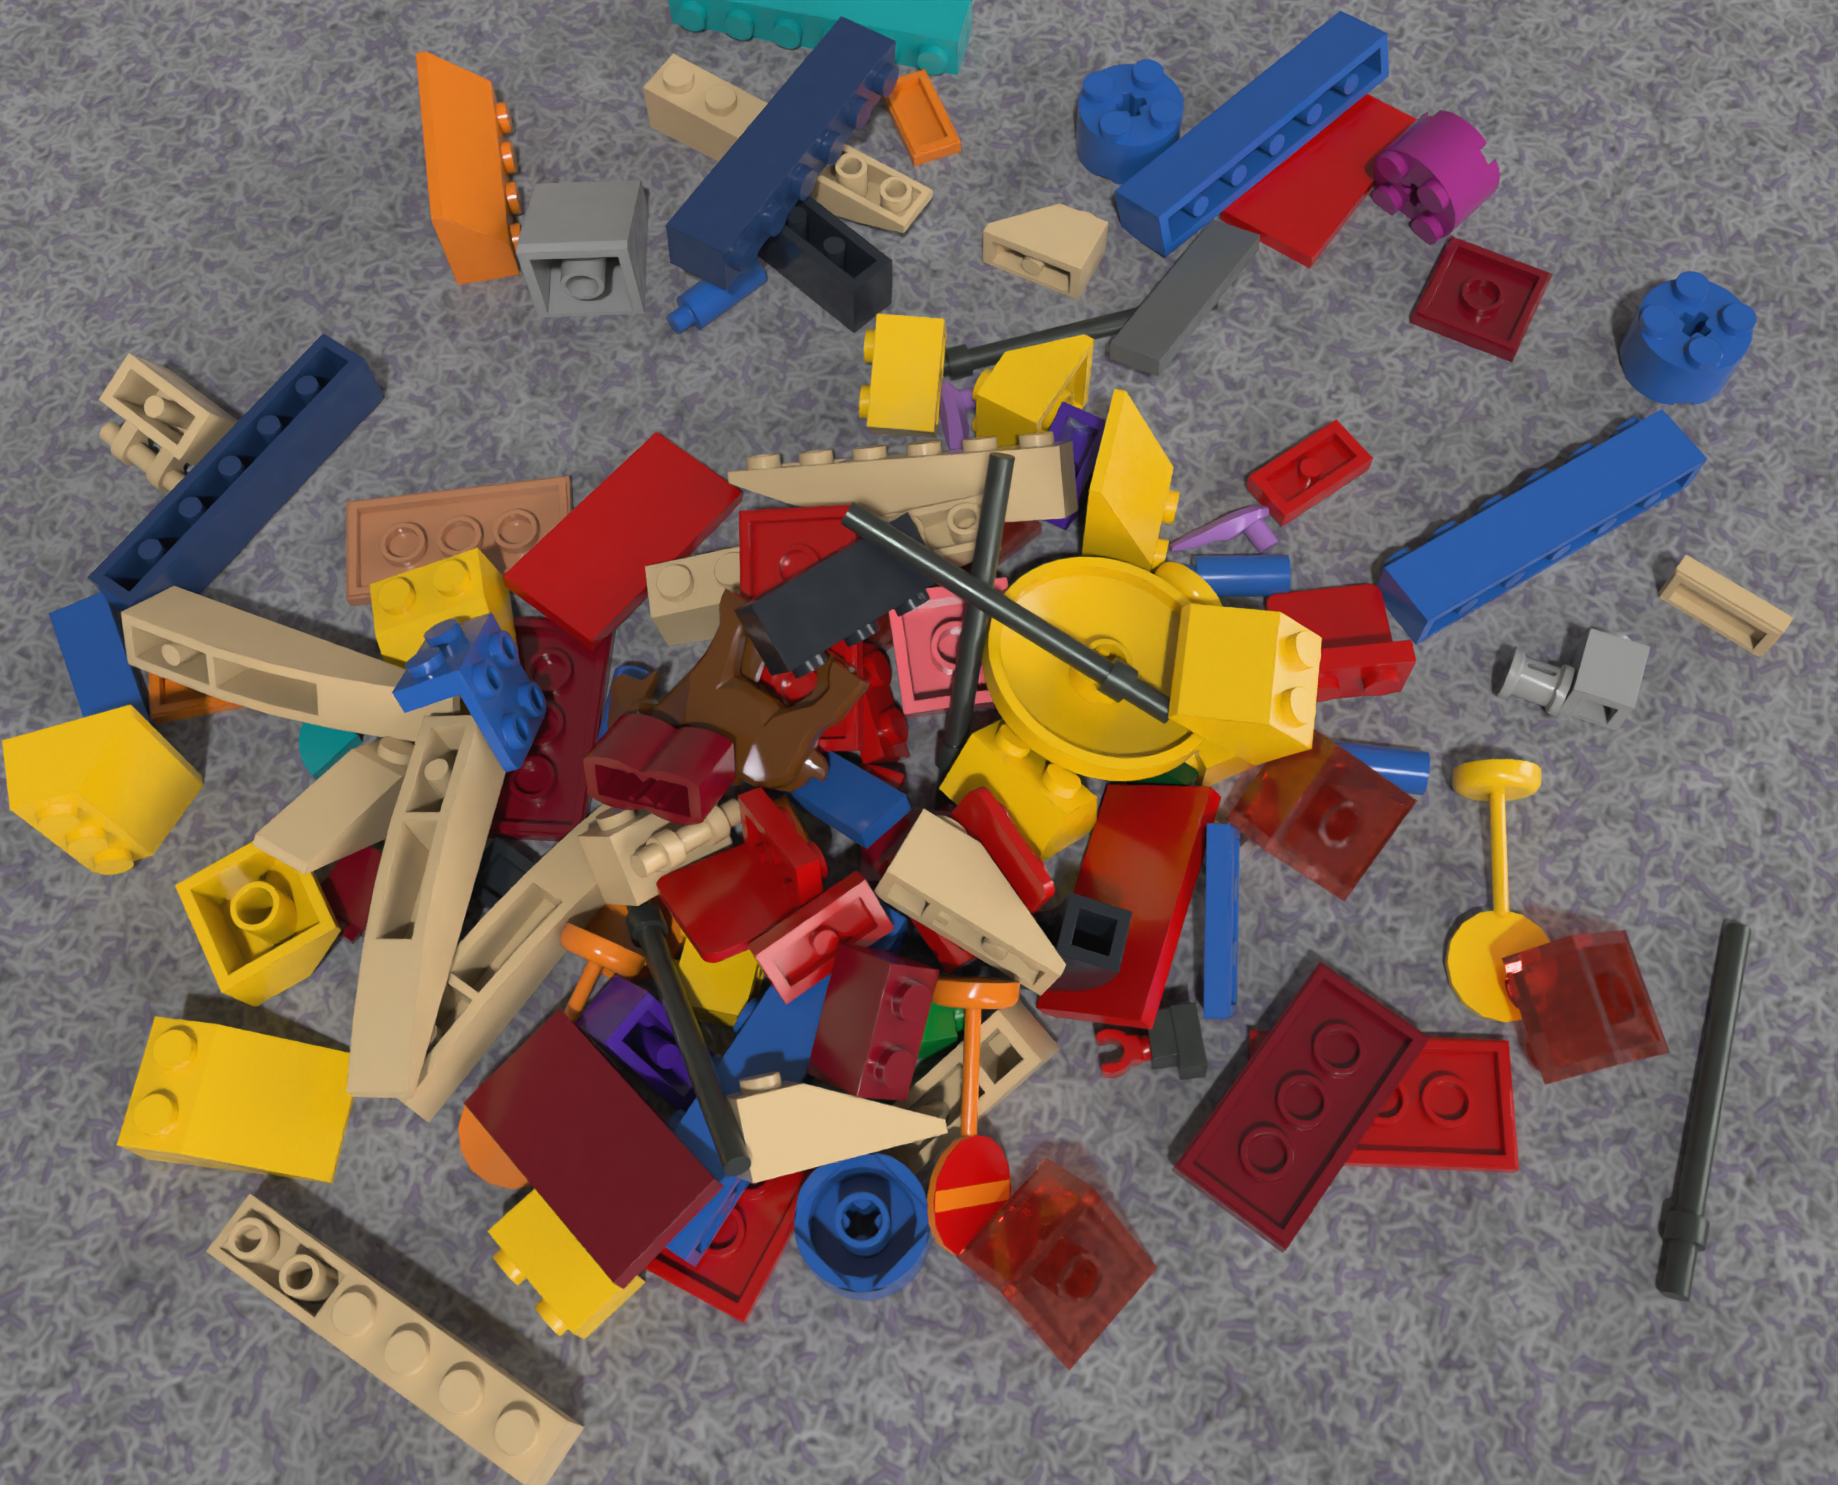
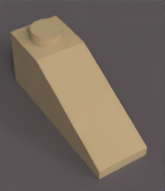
(341, 809)
(962, 895)
(1010, 1052)
(806, 1126)

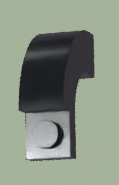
(1083, 932)

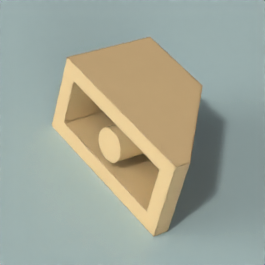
(1048, 247)

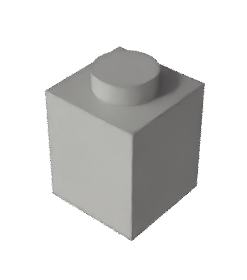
(1605, 678)

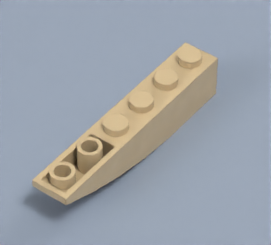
(713, 114)
(924, 476)
(689, 590)
(269, 666)
(420, 902)
(504, 964)
(397, 1343)

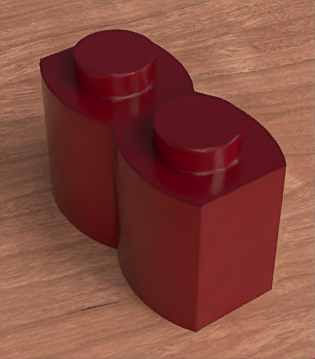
(660, 768)

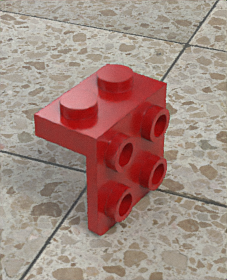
(1355, 641)
(1026, 873)
(748, 888)

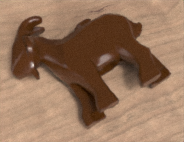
(723, 694)

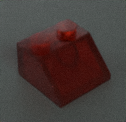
(1322, 814)
(1583, 1005)
(1058, 1261)

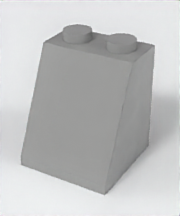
(585, 248)

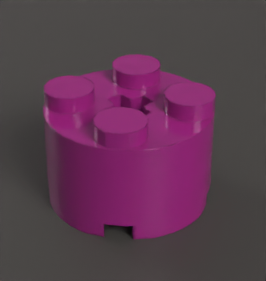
(1435, 174)

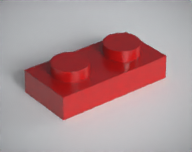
(1309, 472)
(883, 723)
(806, 943)

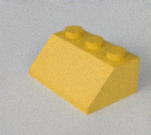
(100, 787)

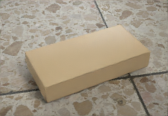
(1724, 606)

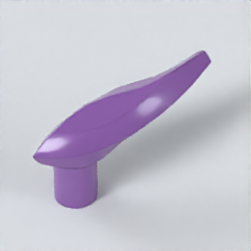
(953, 415)
(1246, 520)

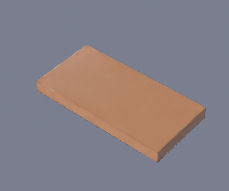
(422, 528)

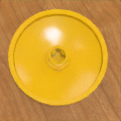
(1057, 708)

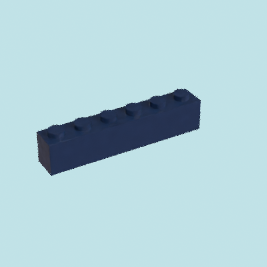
(782, 154)
(243, 478)

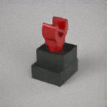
(1170, 1043)

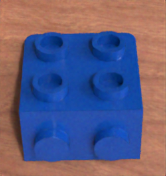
(484, 669)

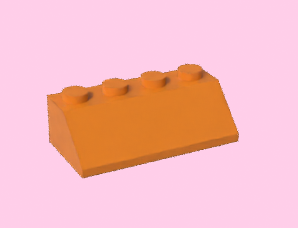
(469, 170)

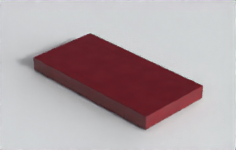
(550, 788)
(1300, 1106)
(593, 1148)

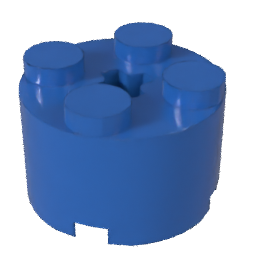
(1127, 118)
(1686, 340)
(863, 1186)

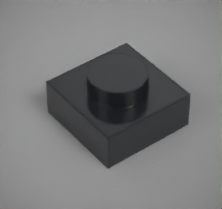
(498, 872)

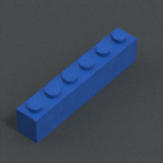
(1253, 133)
(1538, 524)
(768, 1040)

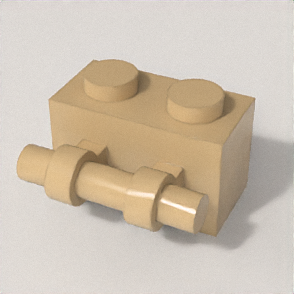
(169, 413)
(637, 848)

